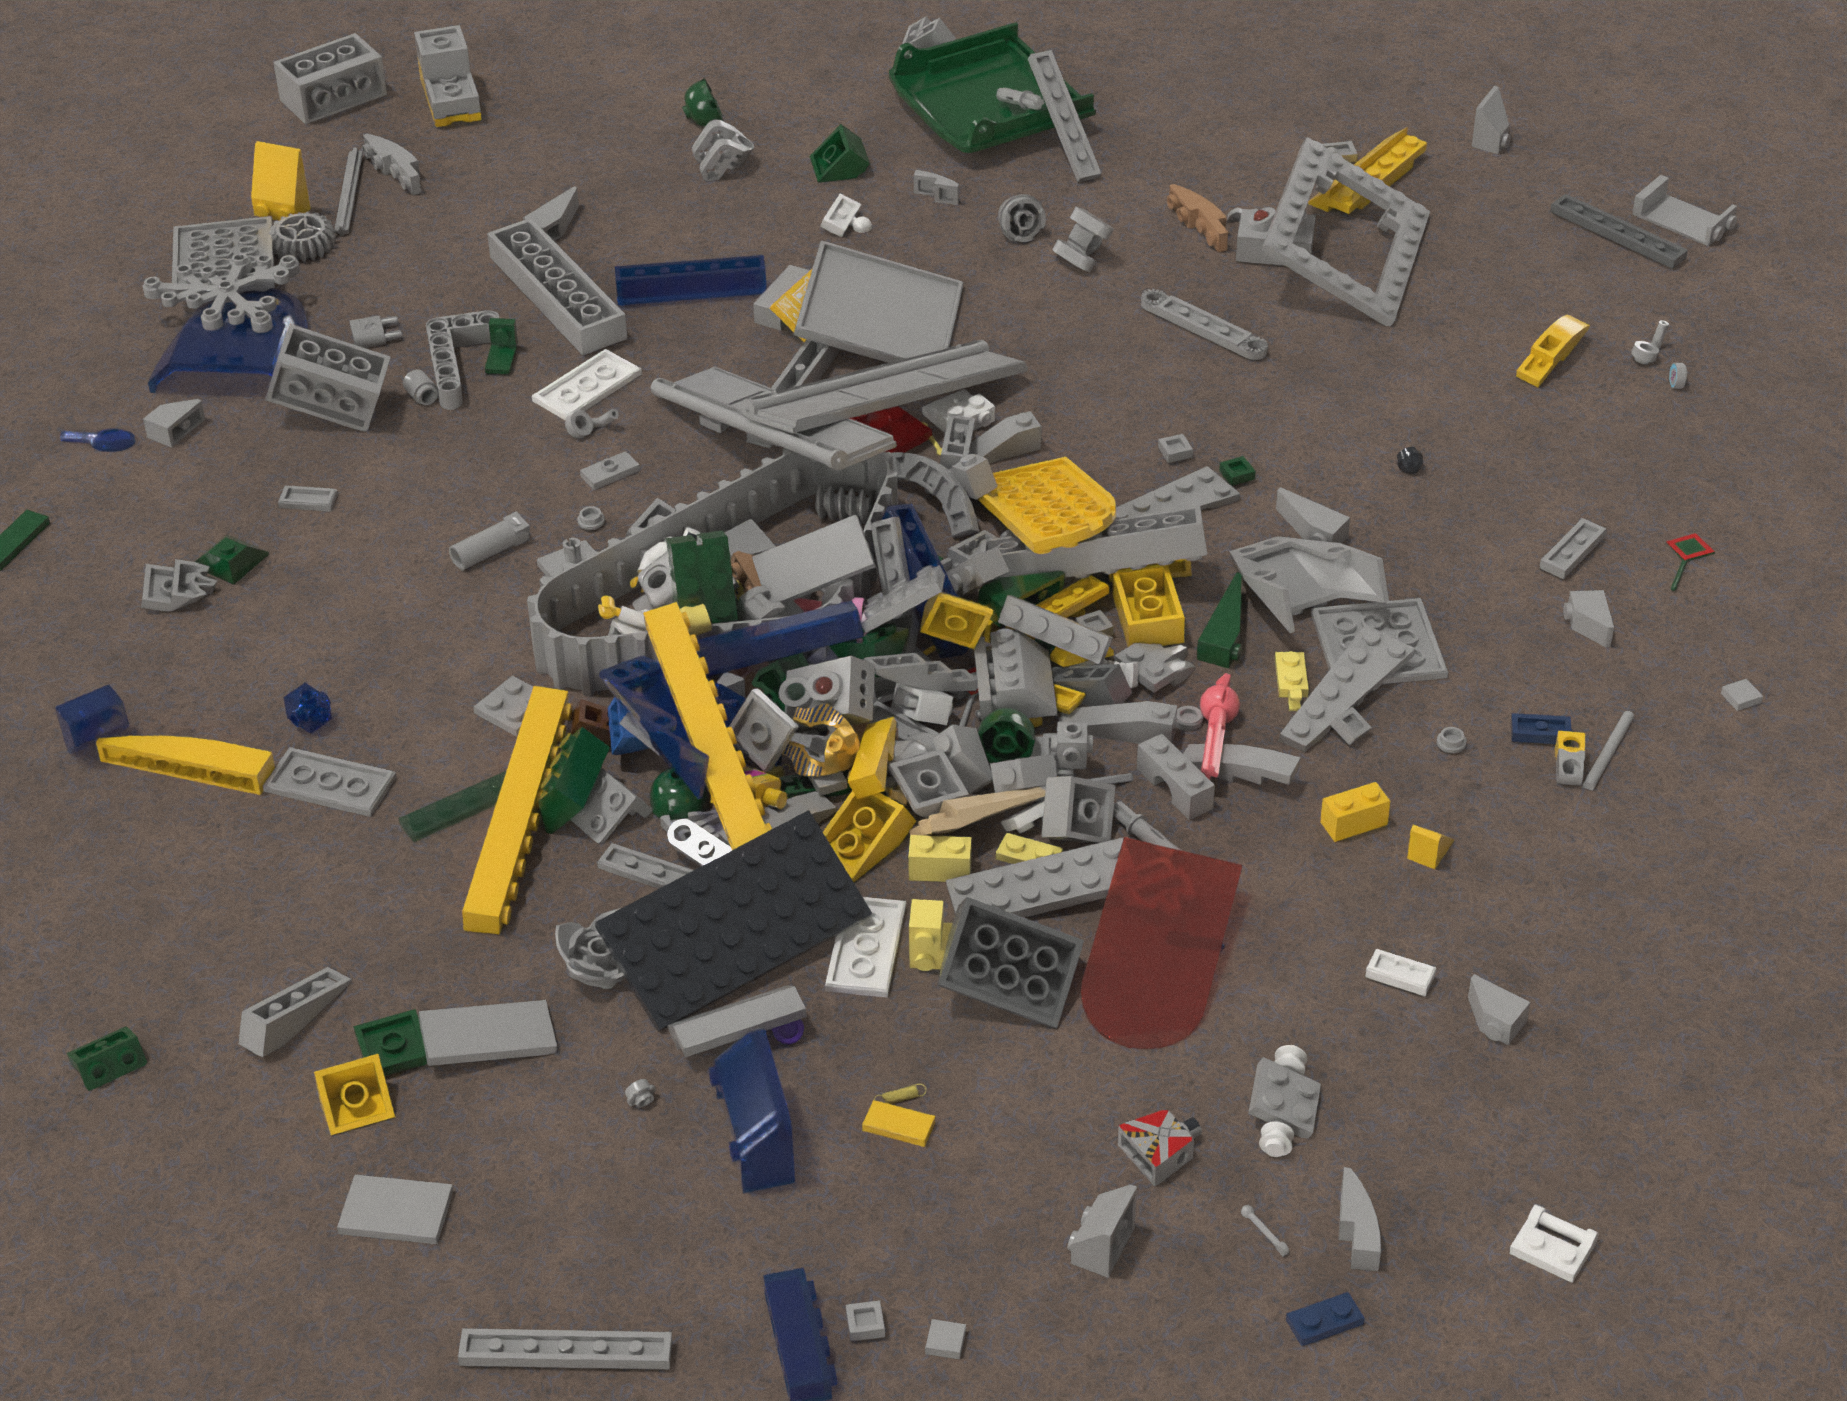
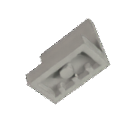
(607, 807)

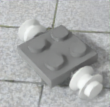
(1284, 1100)

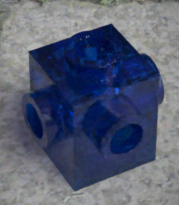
(308, 707)

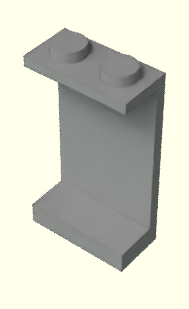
(1681, 217)

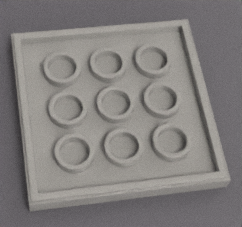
(1400, 619)

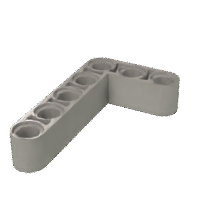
(443, 336)

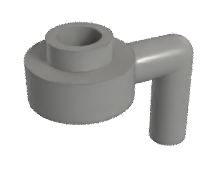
(1648, 352)
(586, 423)

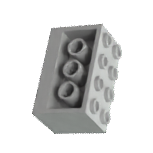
(330, 78)
(327, 378)

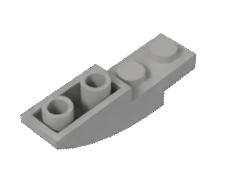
(393, 160)

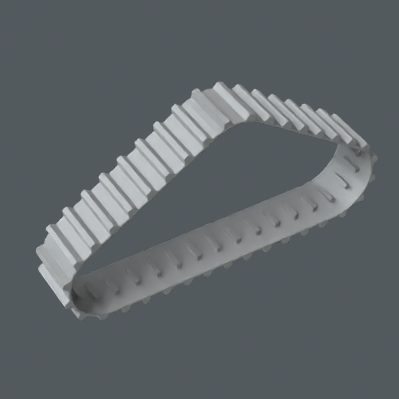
(754, 496)

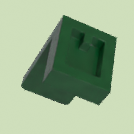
(503, 345)

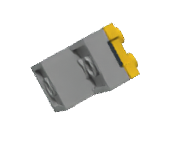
(447, 75)

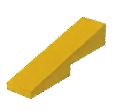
(871, 761)

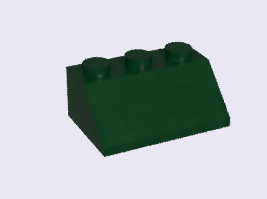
(571, 778)

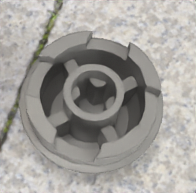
(1021, 217)

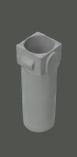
(491, 541)

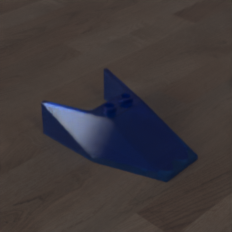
(648, 701)

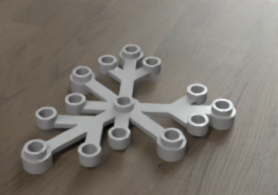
(226, 290)

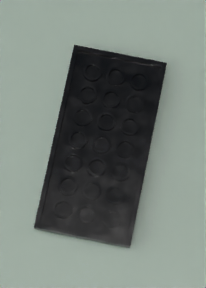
(733, 920)

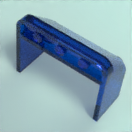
(757, 1112)

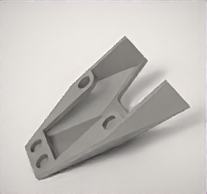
(1308, 573)

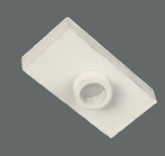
(1400, 972)

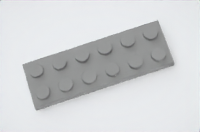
(1042, 882)

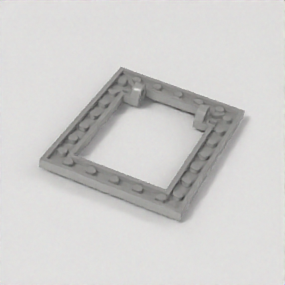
(1402, 215)

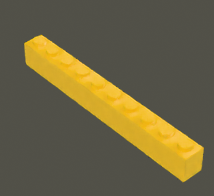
(705, 724)
(516, 812)

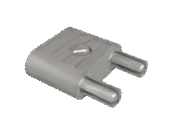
(370, 333)

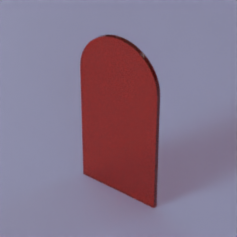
(1157, 944)

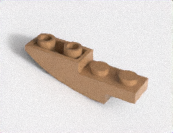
(1199, 213)

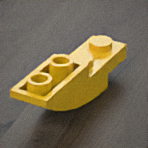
(1550, 348)

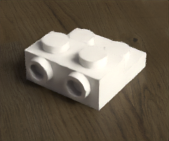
(963, 405)

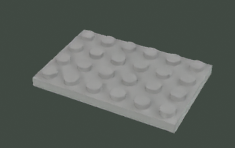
(217, 243)

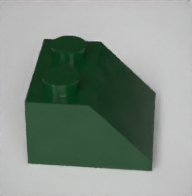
(839, 156)

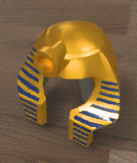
(835, 750)

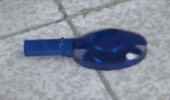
(104, 440)

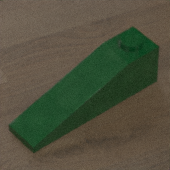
(1221, 635)

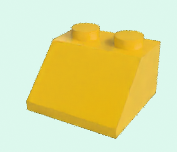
(955, 619)

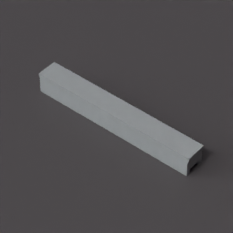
(805, 367)

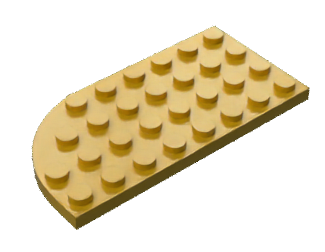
(1050, 504)

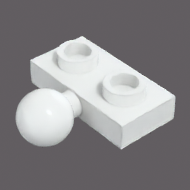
(842, 215)

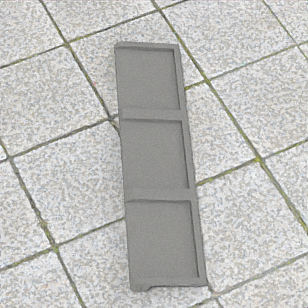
(880, 387)
(720, 396)

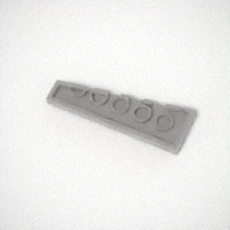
(1199, 488)
(1354, 675)

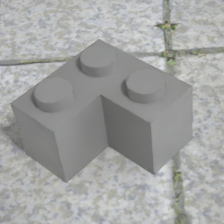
(927, 33)

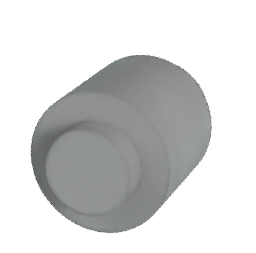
(420, 387)

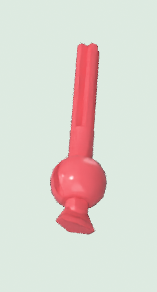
(1219, 706)

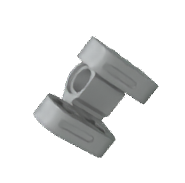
(731, 141)
(1083, 239)

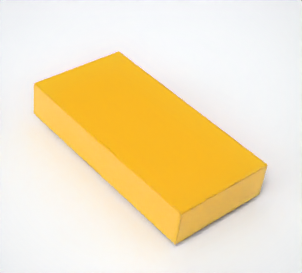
(898, 1123)

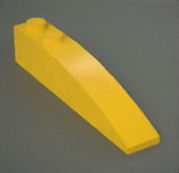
(191, 759)

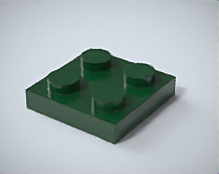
(395, 1040)

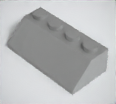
(1022, 674)

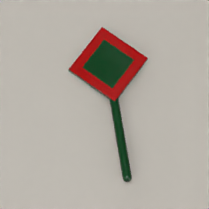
(1688, 549)

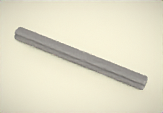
(348, 192)

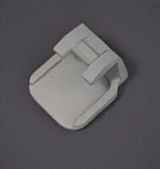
(755, 606)

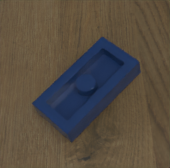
(1538, 728)
(1324, 1319)

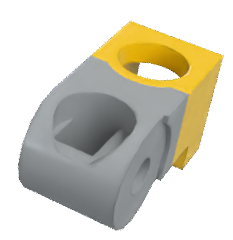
(1570, 759)

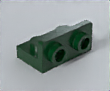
(108, 1058)

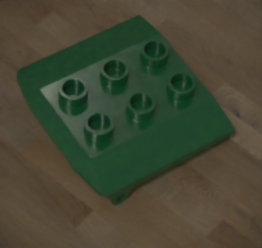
(958, 83)

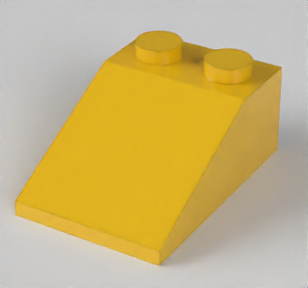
(278, 181)
(867, 831)

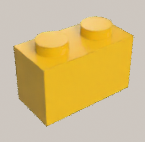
(1355, 811)

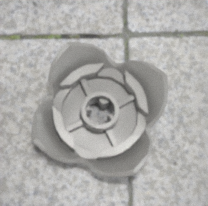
(587, 954)

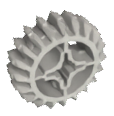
(302, 236)

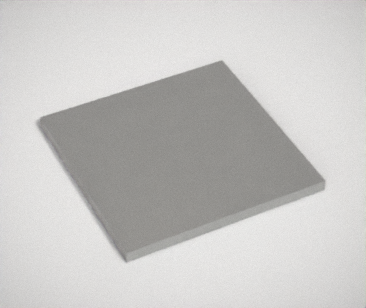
(876, 305)

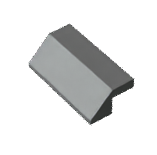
(736, 1020)

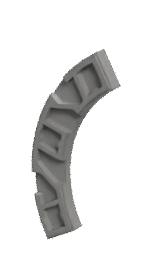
(941, 484)

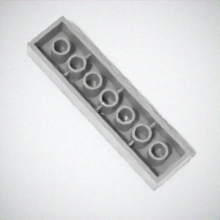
(557, 286)
(1124, 544)

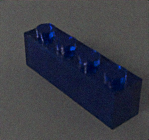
(798, 1336)

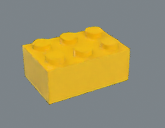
(1148, 606)

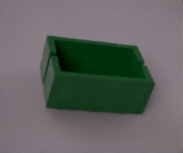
(703, 574)

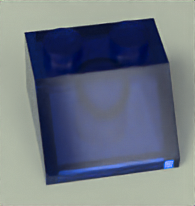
(91, 717)

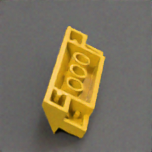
(1386, 162)

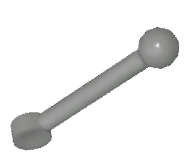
(1248, 1212)

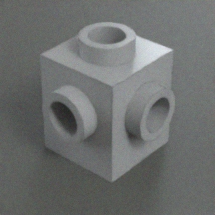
(1071, 738)

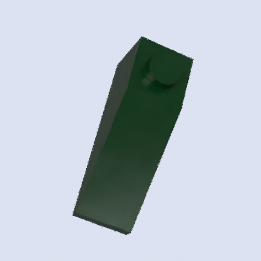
(1029, 587)

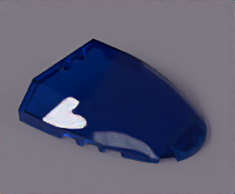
(231, 346)

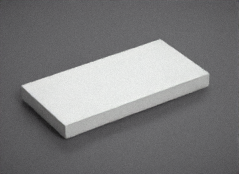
(587, 384)
(867, 952)

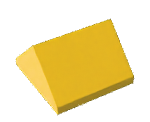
(354, 1094)

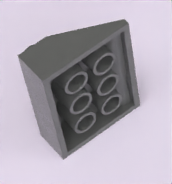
(1009, 962)

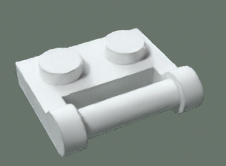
(1549, 1251)

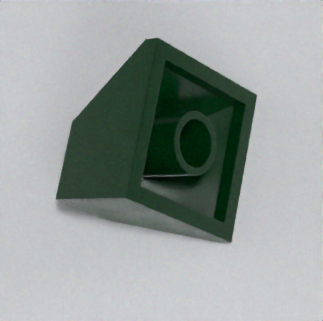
(231, 558)

